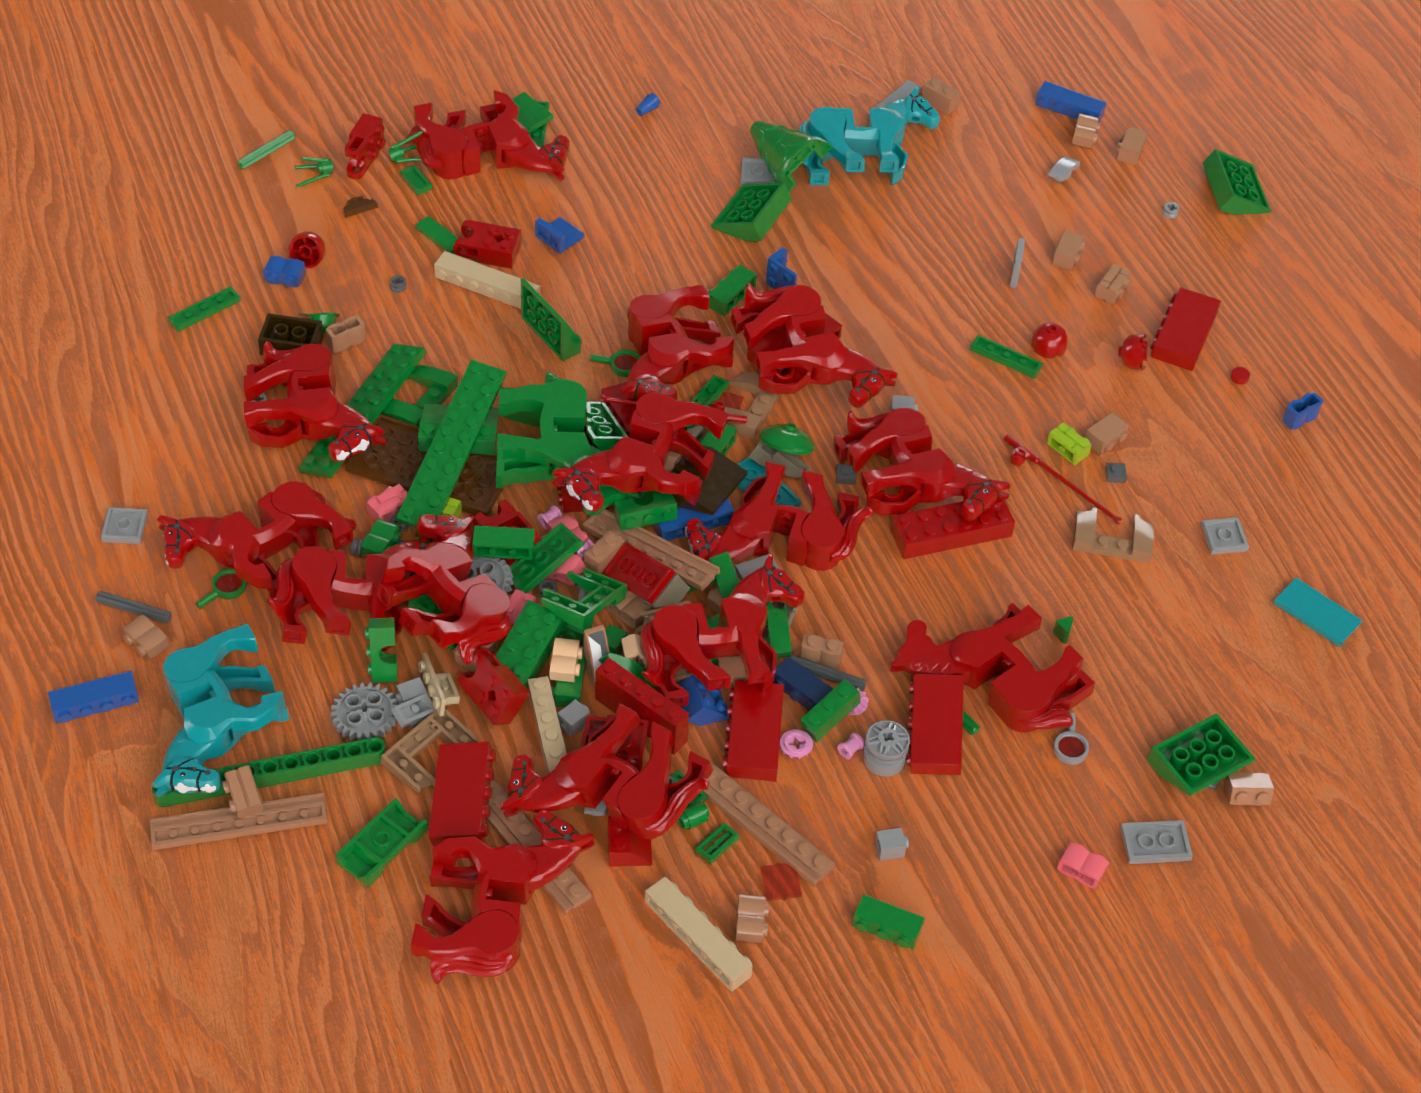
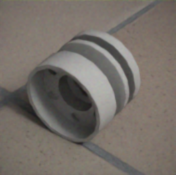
(886, 748)

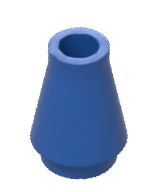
(649, 103)

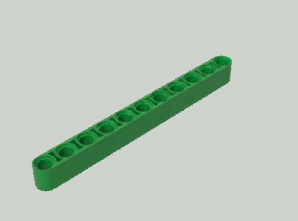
(282, 773)

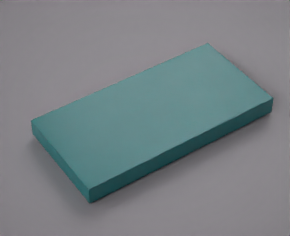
(755, 470)
(1317, 612)

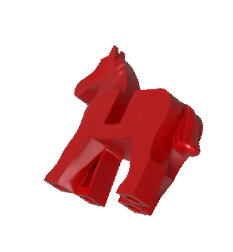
(1020, 694)

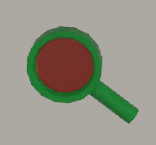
(620, 362)
(225, 586)

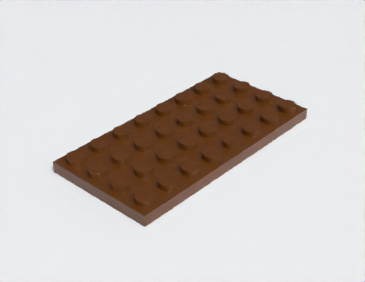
(400, 460)

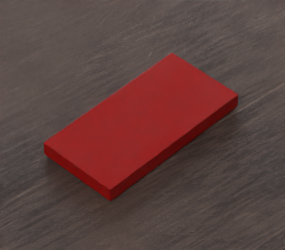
(640, 572)

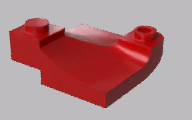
(633, 747)

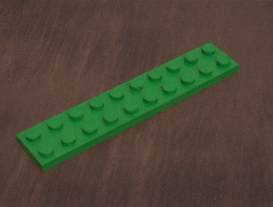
(369, 401)
(452, 443)

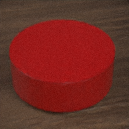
(1240, 375)

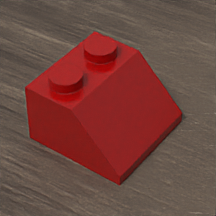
(626, 848)

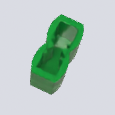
(381, 537)

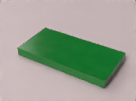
(548, 556)

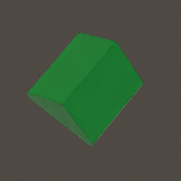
(1062, 628)

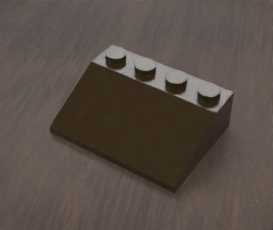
(718, 486)

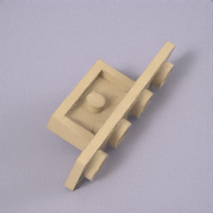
(439, 685)

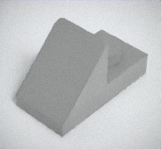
(413, 710)

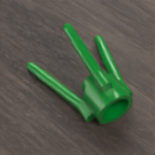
(396, 152)
(324, 166)

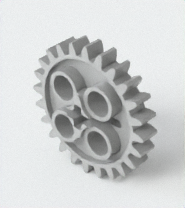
(495, 569)
(367, 708)

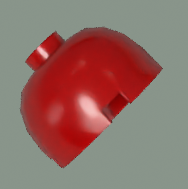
(307, 248)
(1049, 340)
(1134, 351)

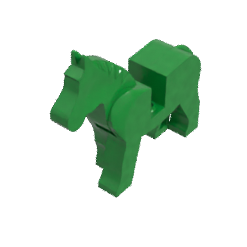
(561, 412)

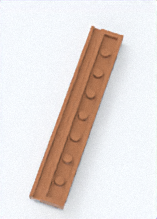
(688, 566)
(224, 824)
(767, 827)
(566, 889)

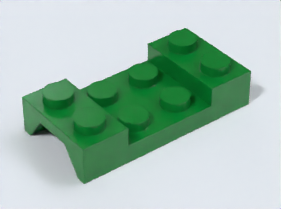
(380, 843)

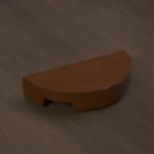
(358, 205)

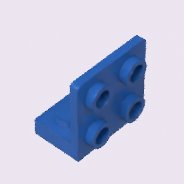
(558, 234)
(777, 273)

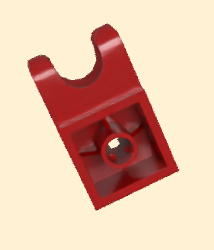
(364, 144)
(489, 243)
(506, 517)
(493, 688)

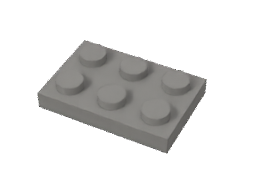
(1156, 842)

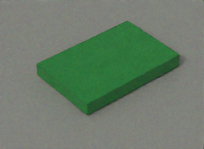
(531, 113)

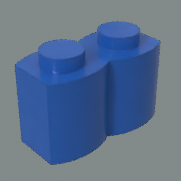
(284, 271)
(1302, 410)

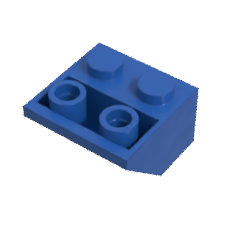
(703, 705)

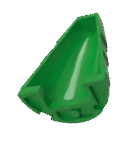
(785, 149)

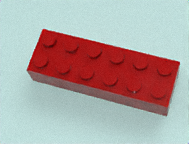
(945, 528)

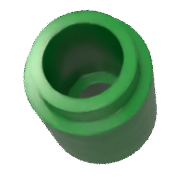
(694, 816)

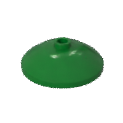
(787, 439)

